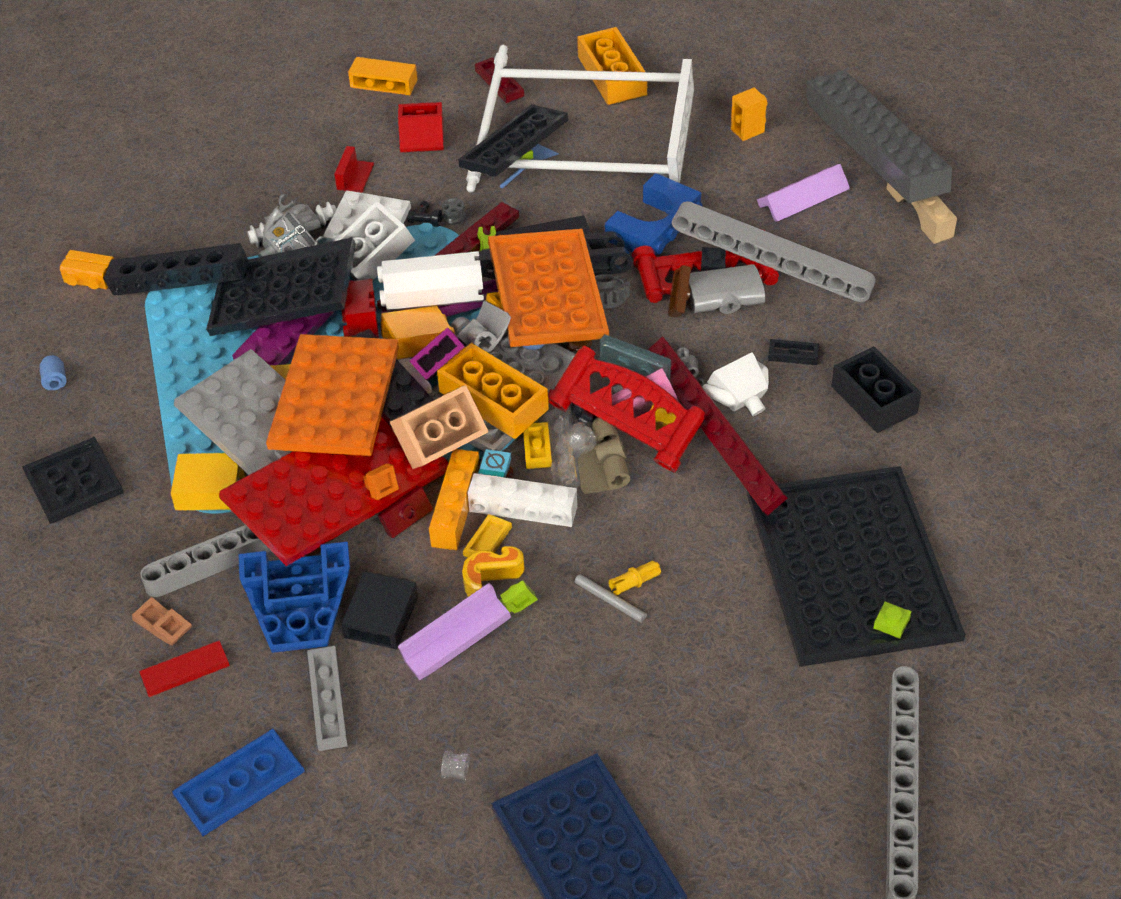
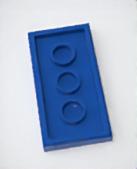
(238, 782)

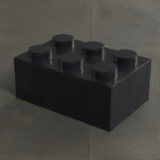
(875, 389)

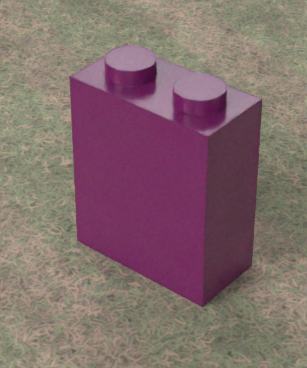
(437, 354)

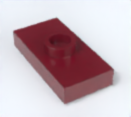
(405, 512)

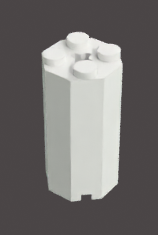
(430, 281)

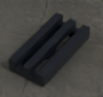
(793, 355)

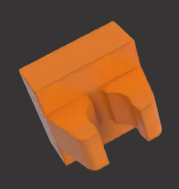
(381, 481)

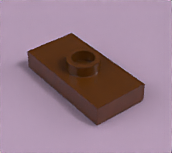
(680, 291)

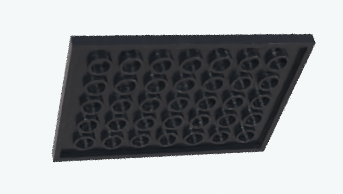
(845, 551)

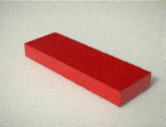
(184, 668)

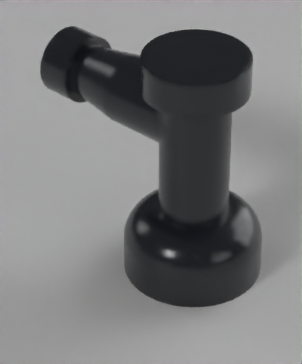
(421, 215)

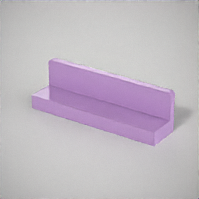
(805, 192)
(453, 632)

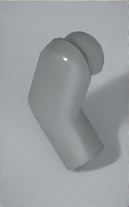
(690, 360)

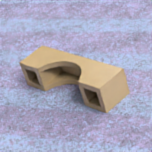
(934, 216)

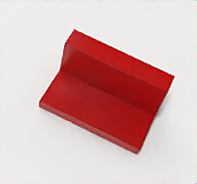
(350, 173)

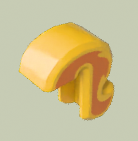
(491, 566)

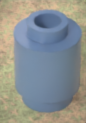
(52, 373)

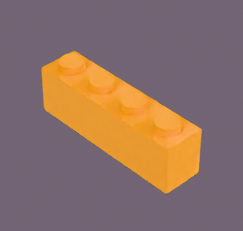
(452, 502)

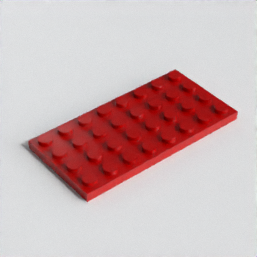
(321, 495)

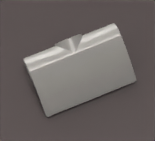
(726, 289)
(485, 330)

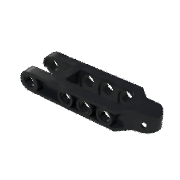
(600, 255)

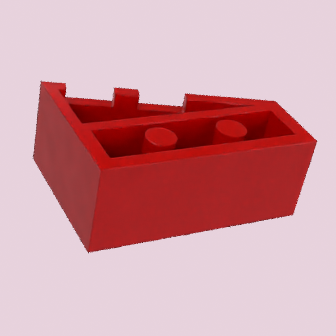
(360, 308)

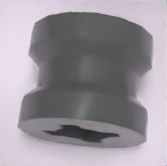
(453, 211)

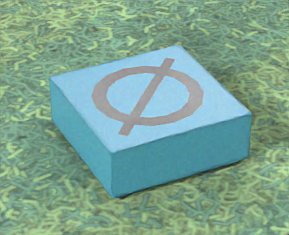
(496, 461)

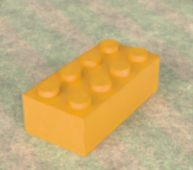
(610, 52)
(498, 390)

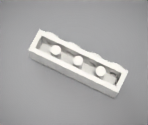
(522, 499)

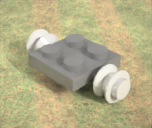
(303, 214)

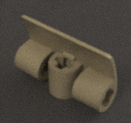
(605, 465)

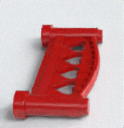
(655, 269)
(669, 440)

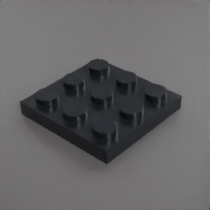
(72, 480)

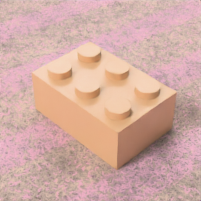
(439, 427)

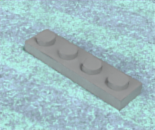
(327, 698)

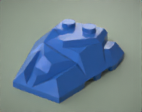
(299, 600)

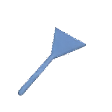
(539, 153)

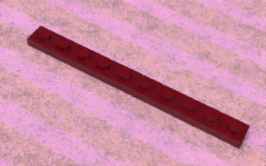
(721, 432)

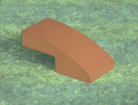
(162, 623)

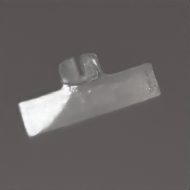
(566, 446)

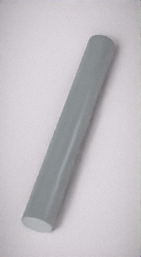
(610, 598)

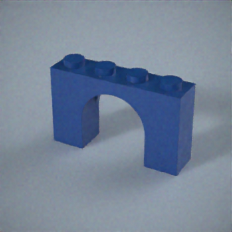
(663, 195)

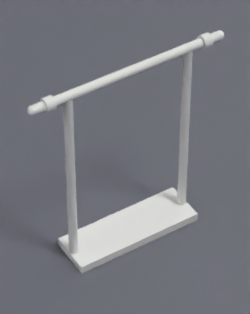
(679, 126)

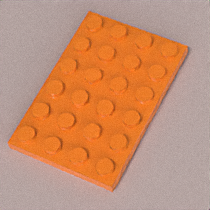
(547, 287)
(333, 395)

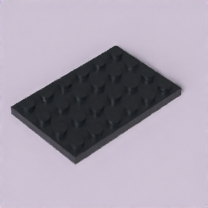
(284, 287)

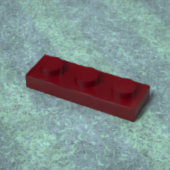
(508, 89)

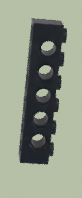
(176, 269)

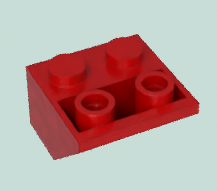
(421, 127)

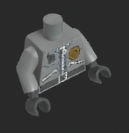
(285, 232)

